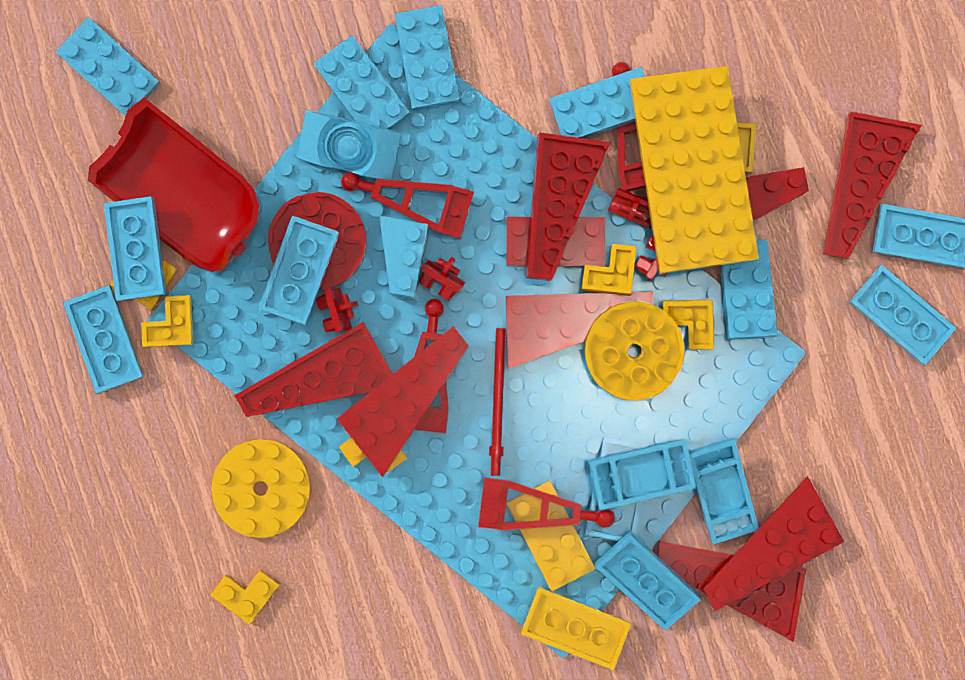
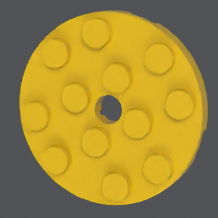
(641, 375)
(235, 492)

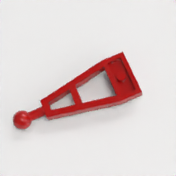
(631, 175)
(453, 213)
(435, 418)
(495, 500)

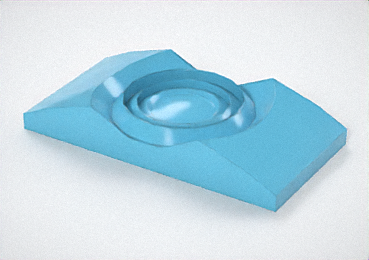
(348, 145)
(642, 474)
(723, 491)

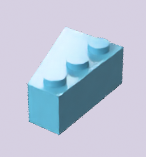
(404, 253)

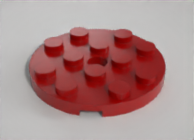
(331, 213)

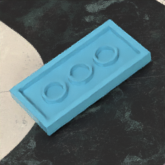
(427, 57)
(107, 66)
(361, 85)
(596, 106)
(920, 236)
(135, 248)
(299, 270)
(749, 297)
(902, 315)
(103, 339)
(626, 515)
(647, 580)

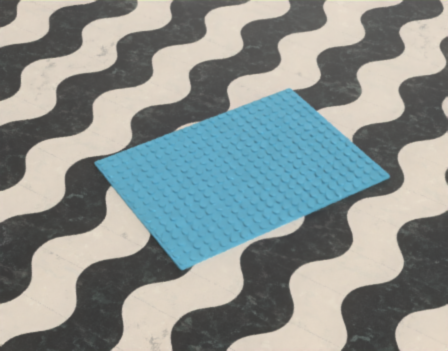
(550, 405)

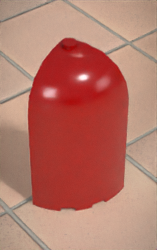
(199, 199)

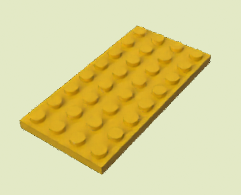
(693, 169)

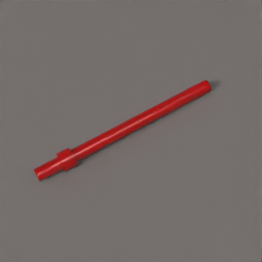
(496, 449)

